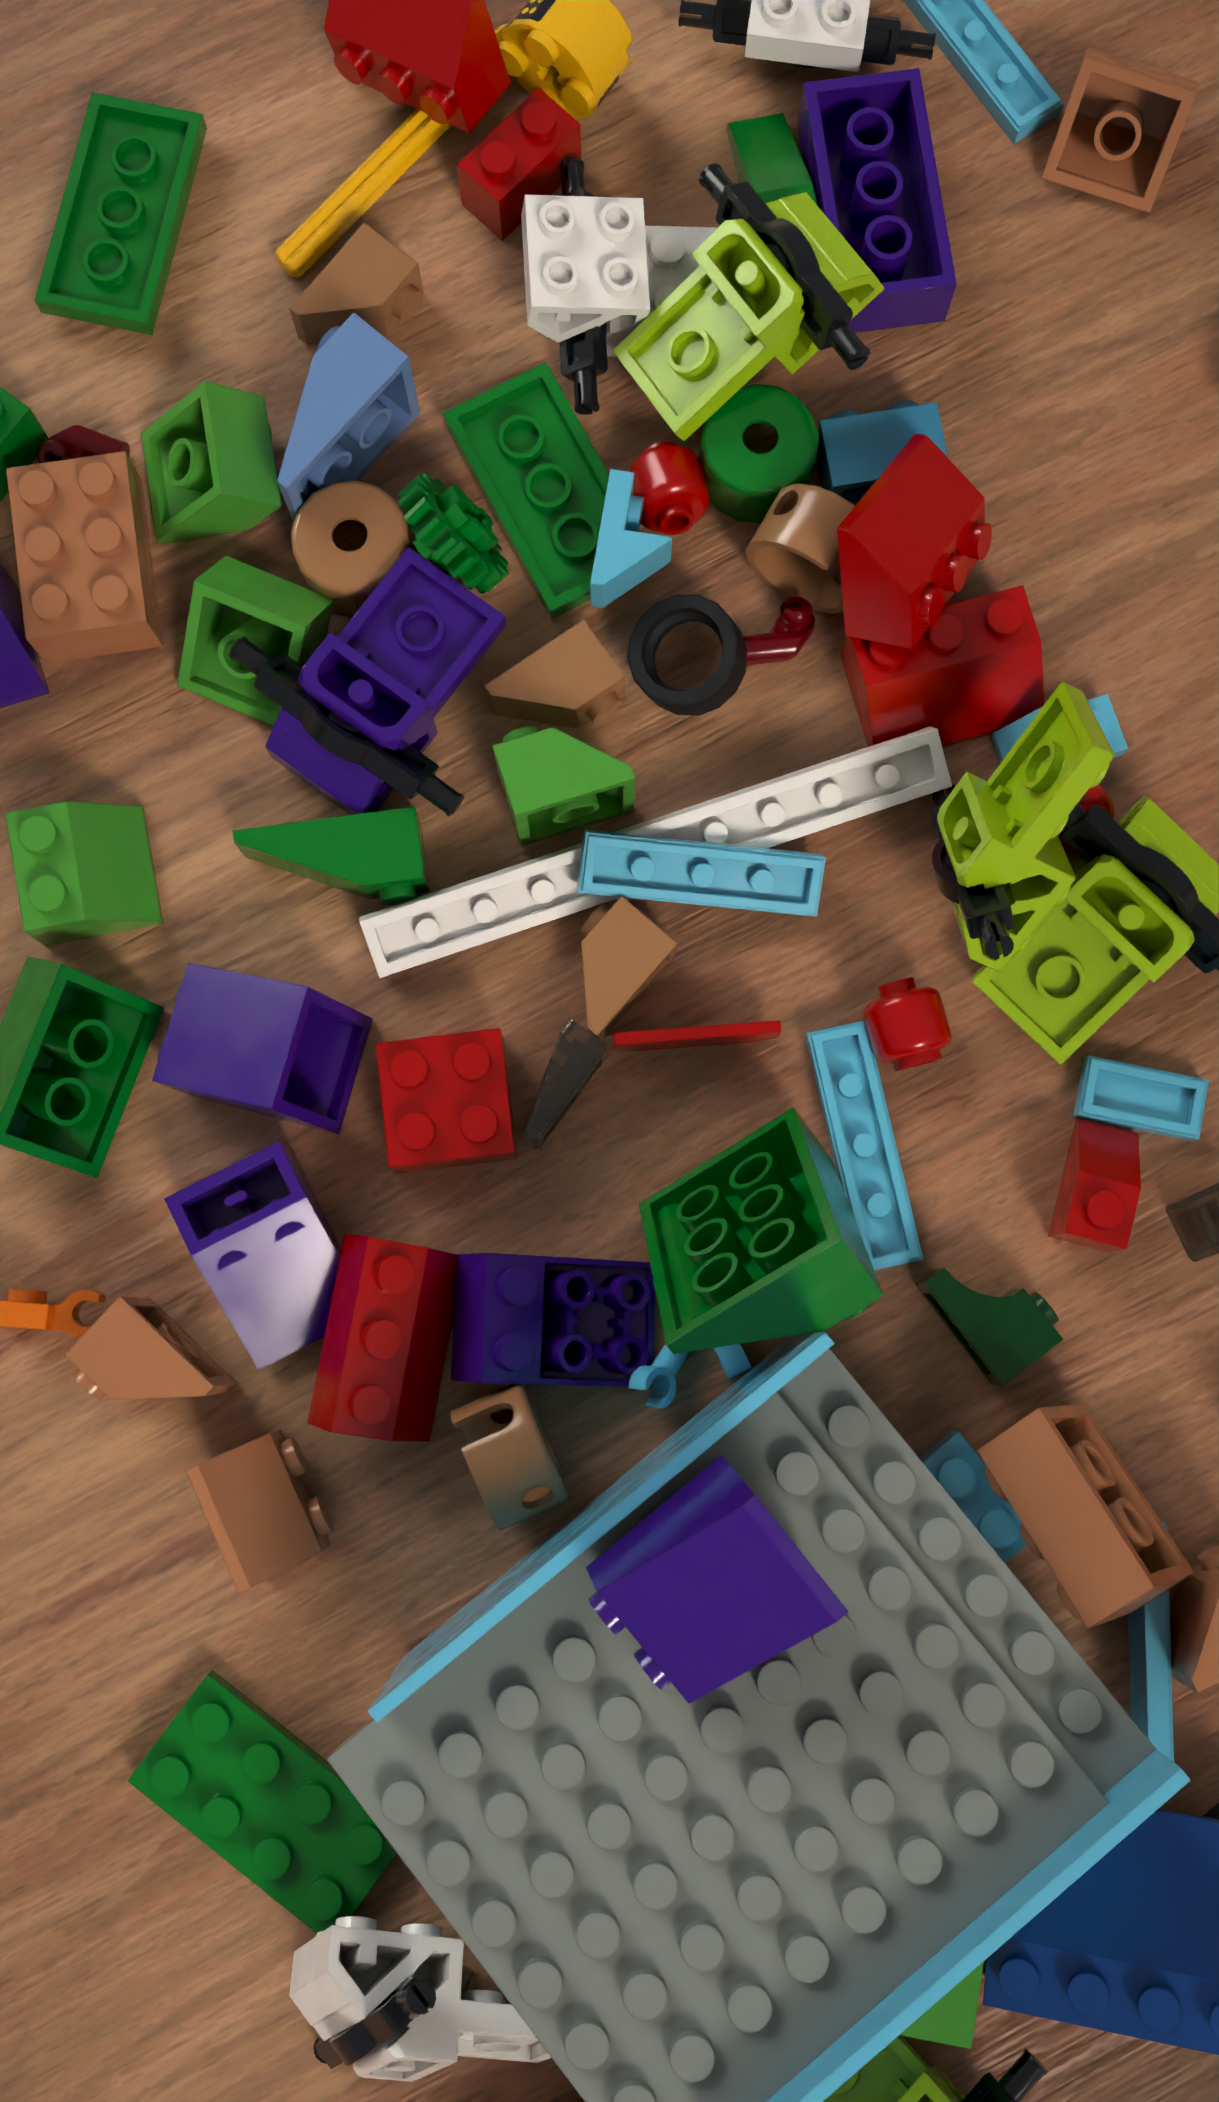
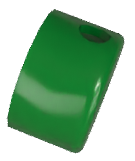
(745, 481)

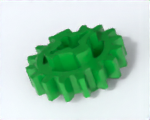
(453, 533)

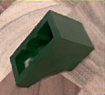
(996, 1332)

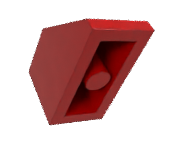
(1098, 1188)

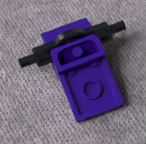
(371, 694)

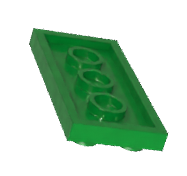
(121, 213)
(537, 480)
(265, 1804)

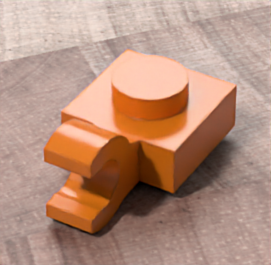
(30, 1310)

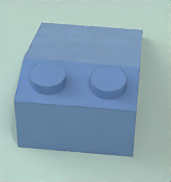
(349, 410)

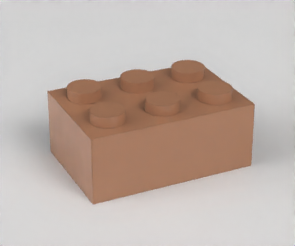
(84, 557)
(1083, 1513)

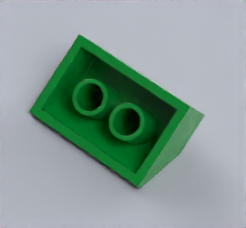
(69, 1063)

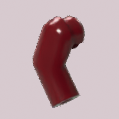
(77, 443)
(786, 635)

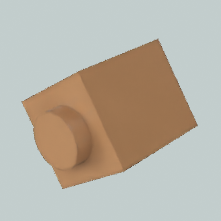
(362, 278)
(561, 682)
(620, 961)

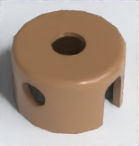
(799, 546)
(355, 573)
(510, 1456)

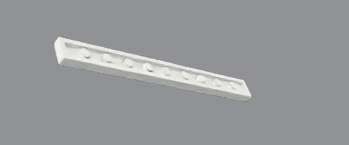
(752, 817)

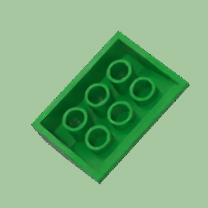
(756, 1244)

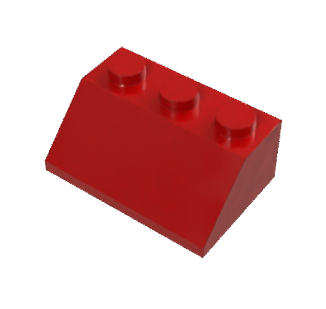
(421, 54)
(909, 546)
(961, 677)
(385, 1340)

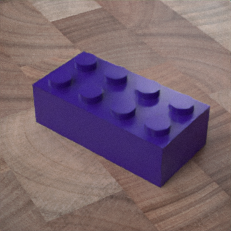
(880, 188)

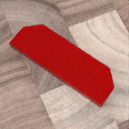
(697, 1036)

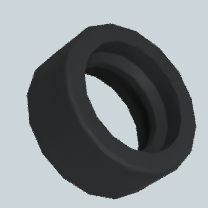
(662, 619)

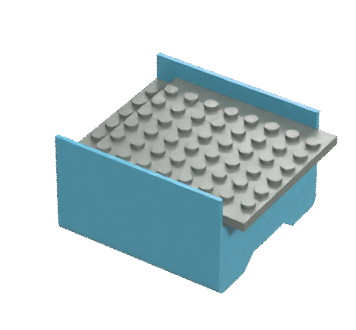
(803, 1854)

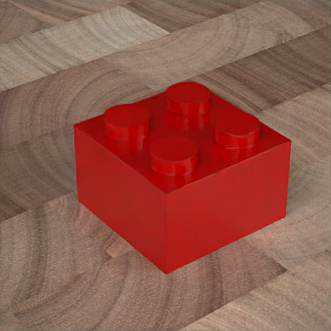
(446, 1101)

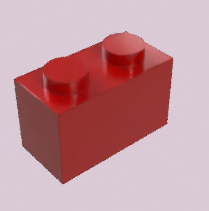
(518, 161)

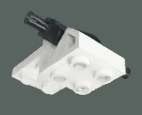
(808, 31)
(597, 273)
(398, 2003)

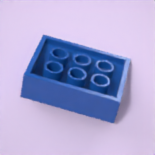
(1127, 1941)

